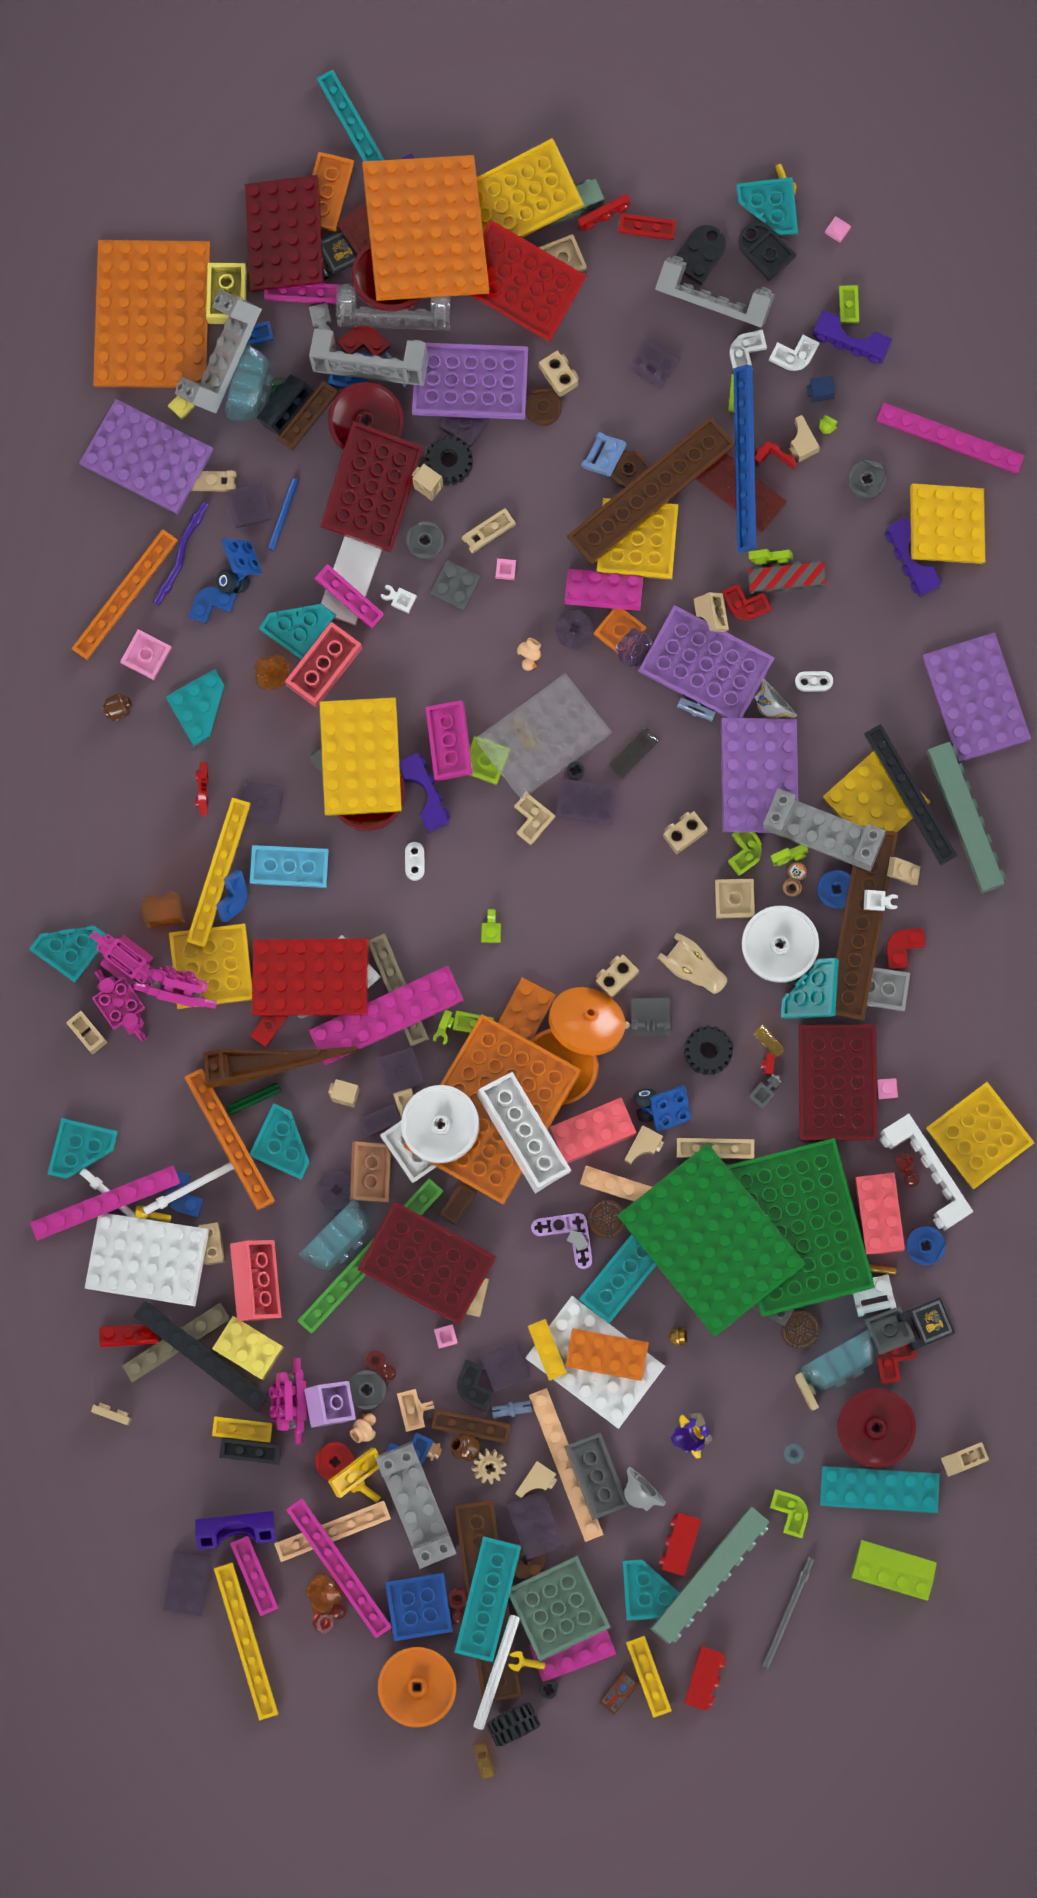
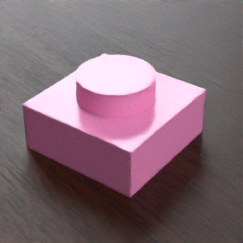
(837, 229)
(505, 569)
(887, 1088)
(445, 1336)

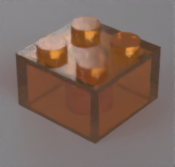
(163, 910)

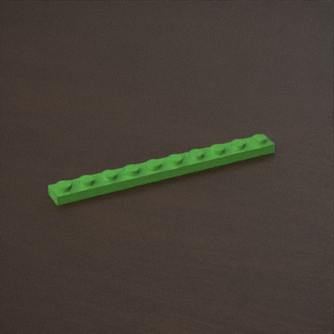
(351, 1276)

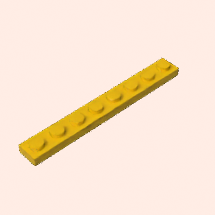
(217, 872)
(246, 1641)

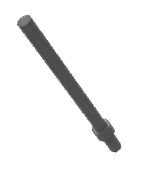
(803, 1577)

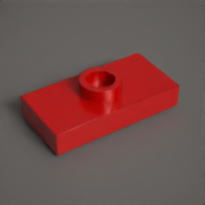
(267, 1029)

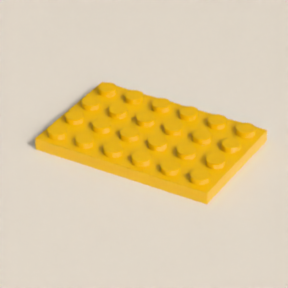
(528, 191)
(360, 756)

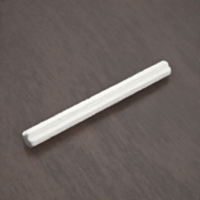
(496, 1672)

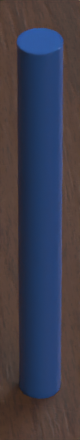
(283, 513)

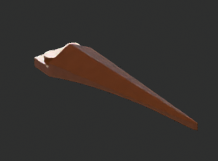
(239, 1066)

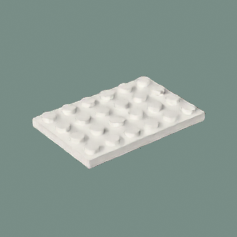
(147, 1259)
(605, 1394)

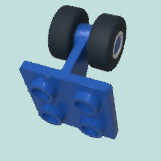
(242, 561)
(666, 1108)

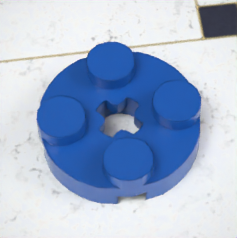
(825, 892)
(936, 1243)

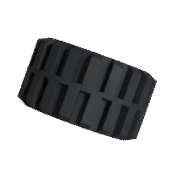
(513, 1724)

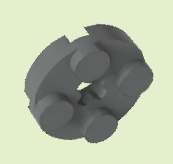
(861, 470)
(429, 550)
(375, 1382)

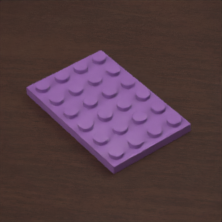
(473, 382)
(146, 456)
(706, 664)
(976, 697)
(755, 762)

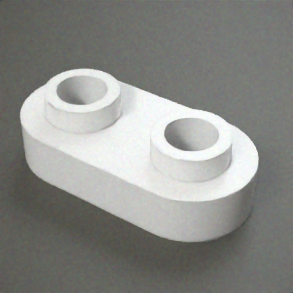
(813, 679)
(414, 860)

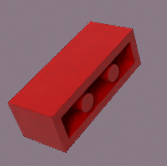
(680, 1544)
(705, 1678)

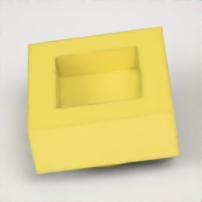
(180, 407)

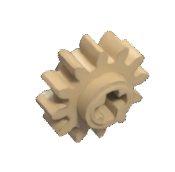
(491, 1473)

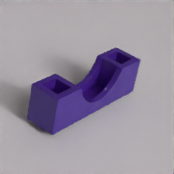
(873, 347)
(923, 578)
(414, 771)
(213, 1531)

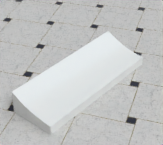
(357, 566)
(523, 1132)

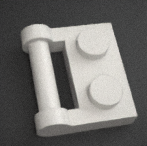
(882, 1288)

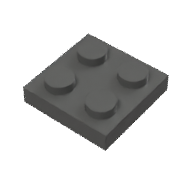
(455, 585)
(888, 1332)

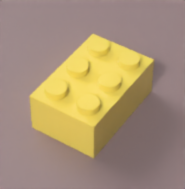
(225, 277)
(248, 1348)

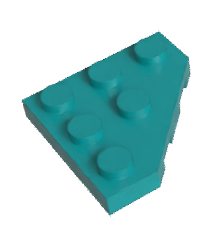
(771, 203)
(298, 627)
(198, 706)
(68, 950)
(813, 992)
(281, 1143)
(79, 1147)
(645, 1591)

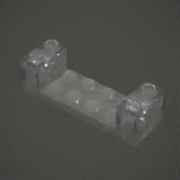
(350, 316)

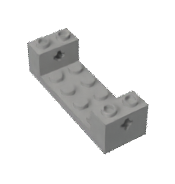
(670, 281)
(226, 355)
(327, 360)
(823, 831)
(416, 1504)

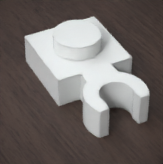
(401, 599)
(877, 901)

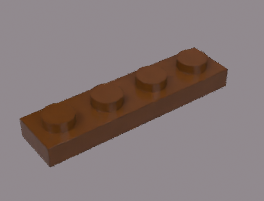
(307, 415)
(471, 1426)

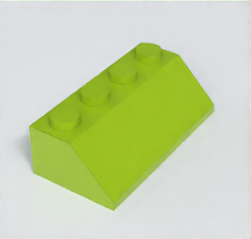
(894, 1570)

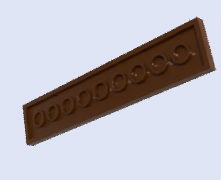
(651, 490)
(861, 934)
(473, 1523)

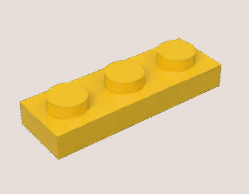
(547, 1349)
(242, 1429)
(354, 1473)

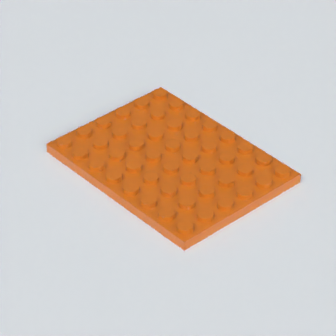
(425, 227)
(150, 313)
(484, 1058)

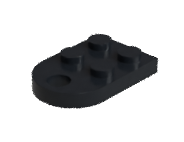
(766, 250)
(702, 253)

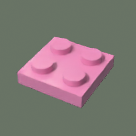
(145, 654)

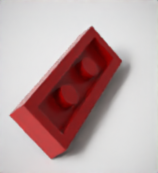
(604, 213)
(647, 226)
(126, 1335)

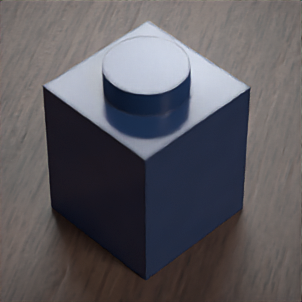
(821, 388)

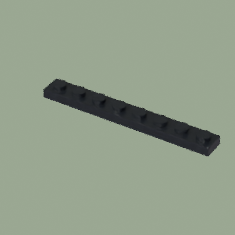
(910, 794)
(200, 1355)

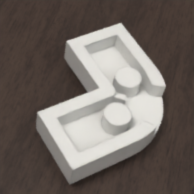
(744, 345)
(795, 359)

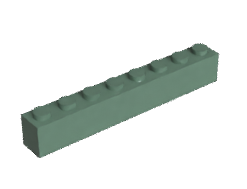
(965, 817)
(709, 1575)

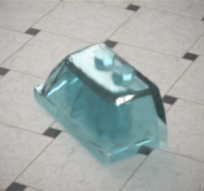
(248, 386)
(338, 1238)
(840, 1363)

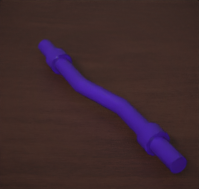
(195, 520)

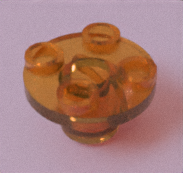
(271, 671)
(323, 1594)

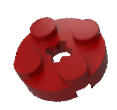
(327, 1453)

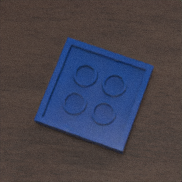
(419, 1607)

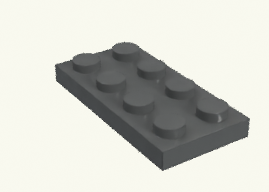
(596, 1476)

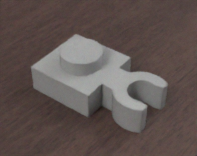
(320, 316)

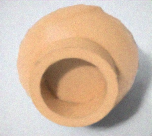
(531, 652)
(362, 1428)

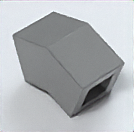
(577, 1239)

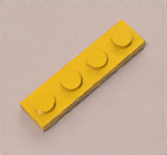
(648, 1676)

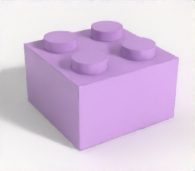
(329, 1404)

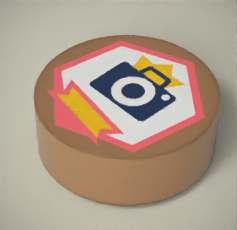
(797, 870)

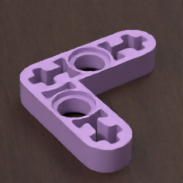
(567, 1219)

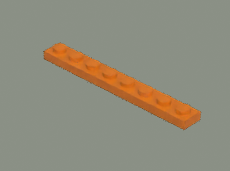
(124, 595)
(229, 1140)

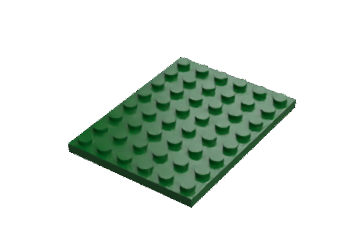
(813, 1210)
(711, 1240)

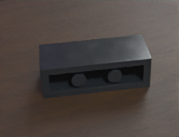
(285, 404)
(250, 1451)

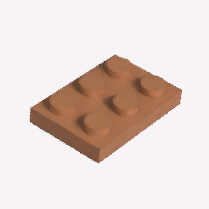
(370, 1172)

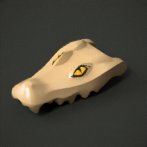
(692, 964)

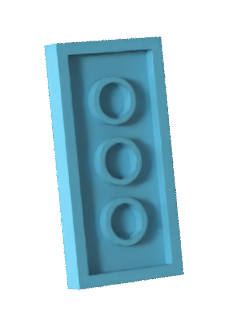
(289, 866)

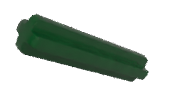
(253, 1098)

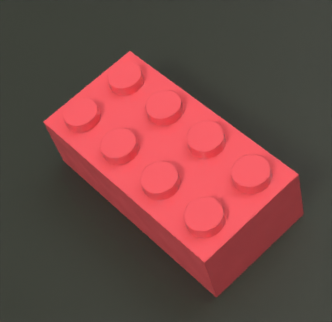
(323, 664)
(593, 1130)
(879, 1214)
(255, 1280)

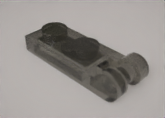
(633, 753)

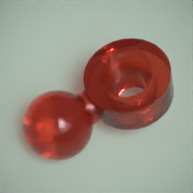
(905, 1164)
(387, 1371)
(337, 1612)
(457, 1615)

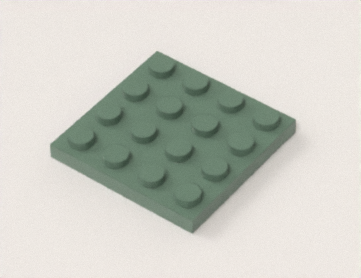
(558, 1608)

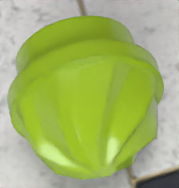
(827, 424)

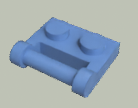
(608, 457)

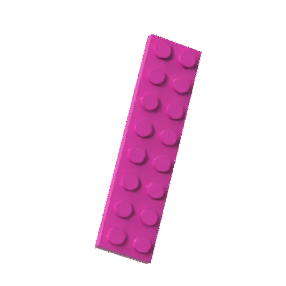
(390, 1013)

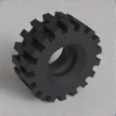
(463, 459)
(704, 1064)

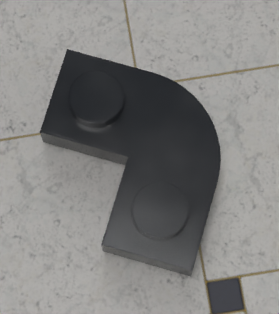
(468, 1387)

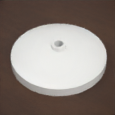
(774, 927)
(436, 1106)

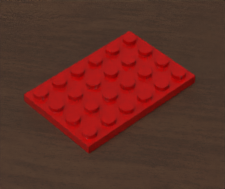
(527, 282)
(310, 977)

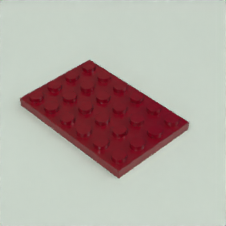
(284, 233)
(371, 487)
(837, 1082)
(427, 1263)

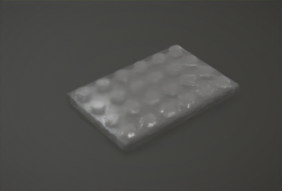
(543, 736)

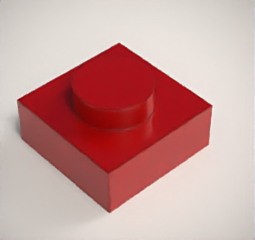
(768, 1064)

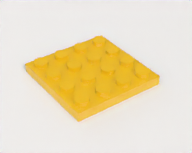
(947, 523)
(647, 549)
(869, 797)
(221, 964)
(980, 1135)

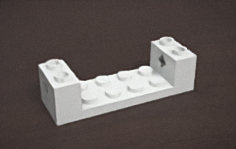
(907, 1128)

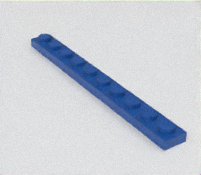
(744, 458)

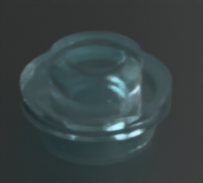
(798, 1449)

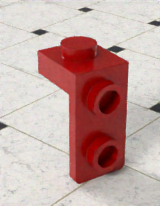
(773, 448)

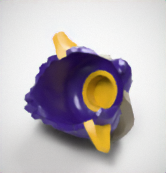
(692, 1434)

